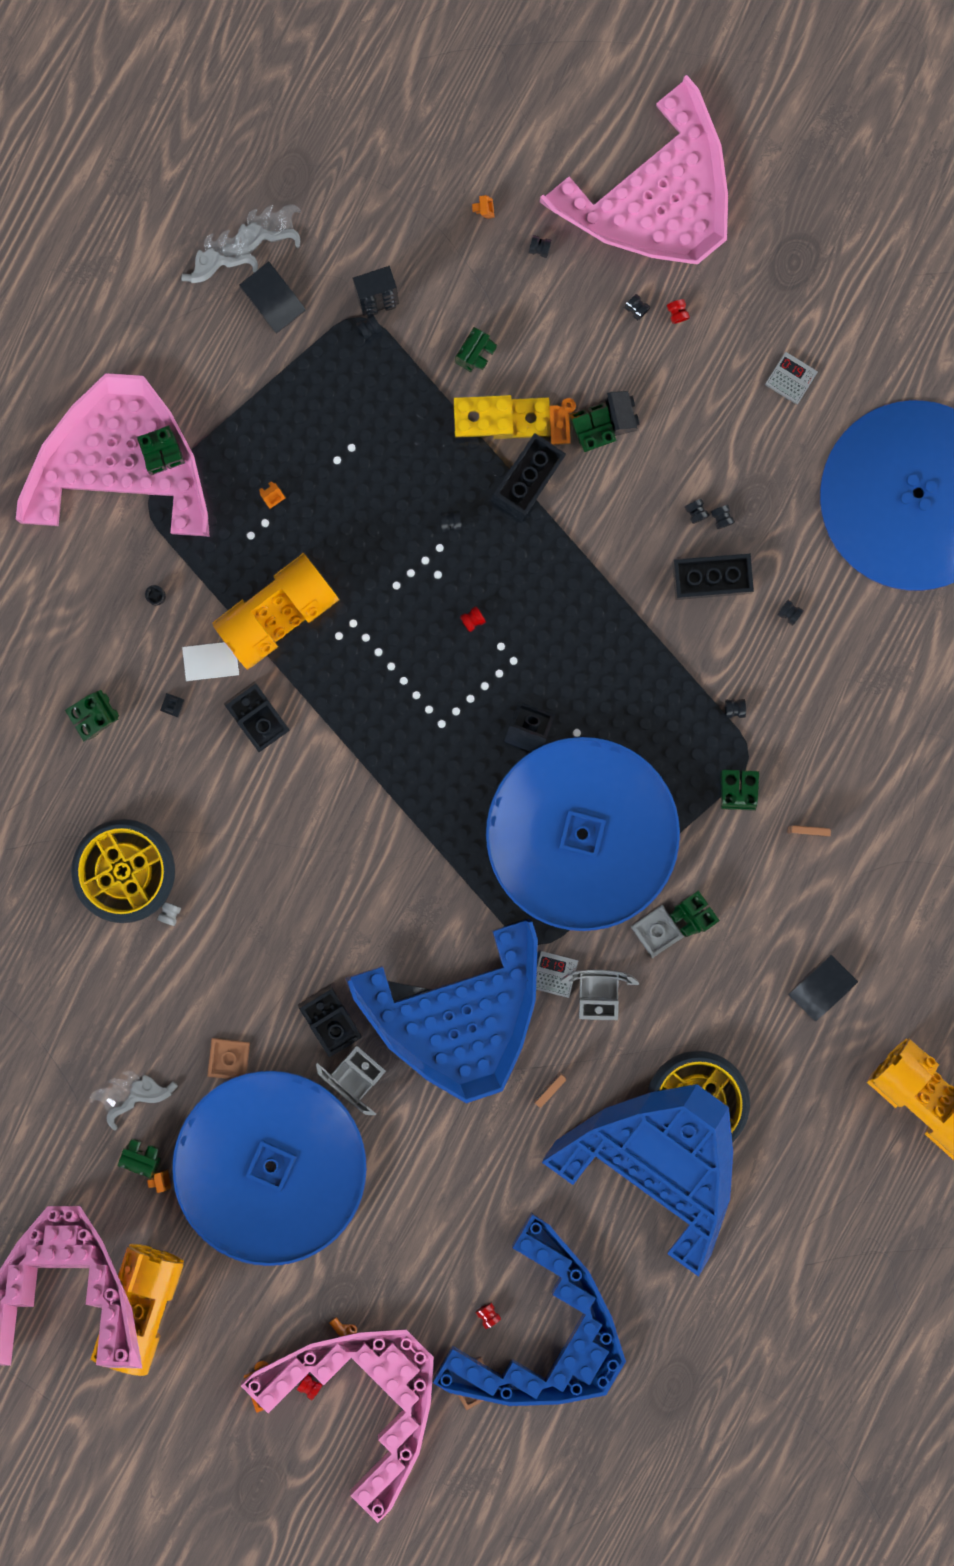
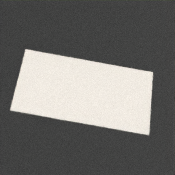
(209, 661)

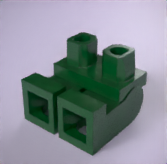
(472, 350)
(595, 436)
(155, 442)
(100, 712)
(741, 799)
(694, 915)
(138, 1162)

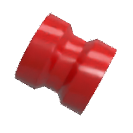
(678, 311)
(472, 619)
(488, 1315)
(309, 1387)

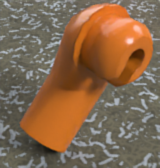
(342, 1329)

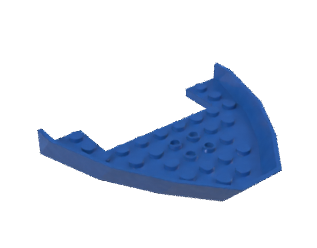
(466, 1031)
(671, 1148)

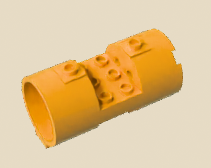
(259, 623)
(911, 1080)
(149, 1282)

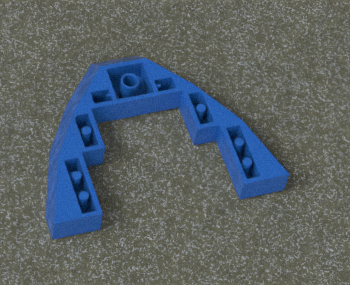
(587, 1360)

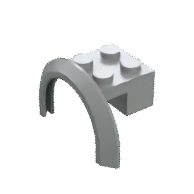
(599, 992)
(354, 1078)

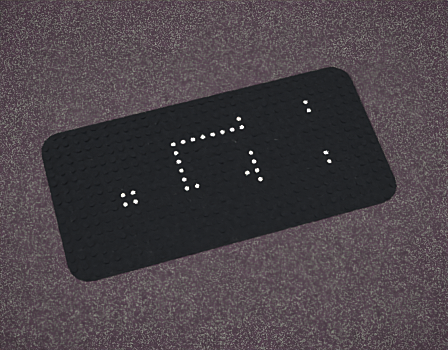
(390, 667)

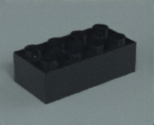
(376, 291)
(528, 477)
(713, 576)

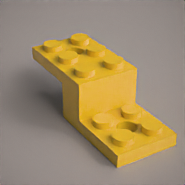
(501, 417)

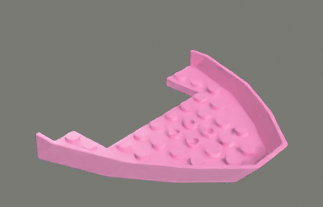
(672, 202)
(100, 451)

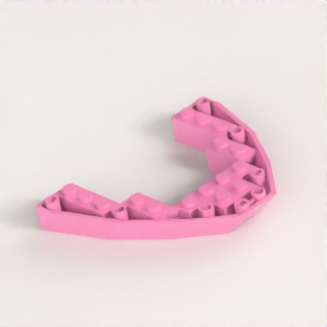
(68, 1240)
(398, 1367)

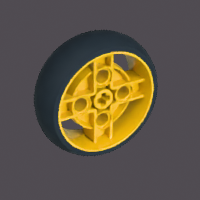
(127, 853)
(720, 1075)

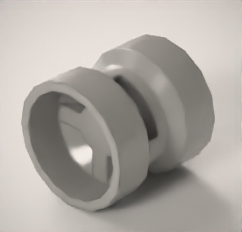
(169, 914)

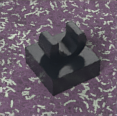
(172, 705)

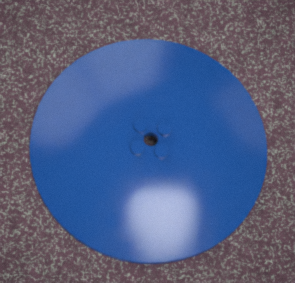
(871, 499)
(628, 841)
(259, 1212)

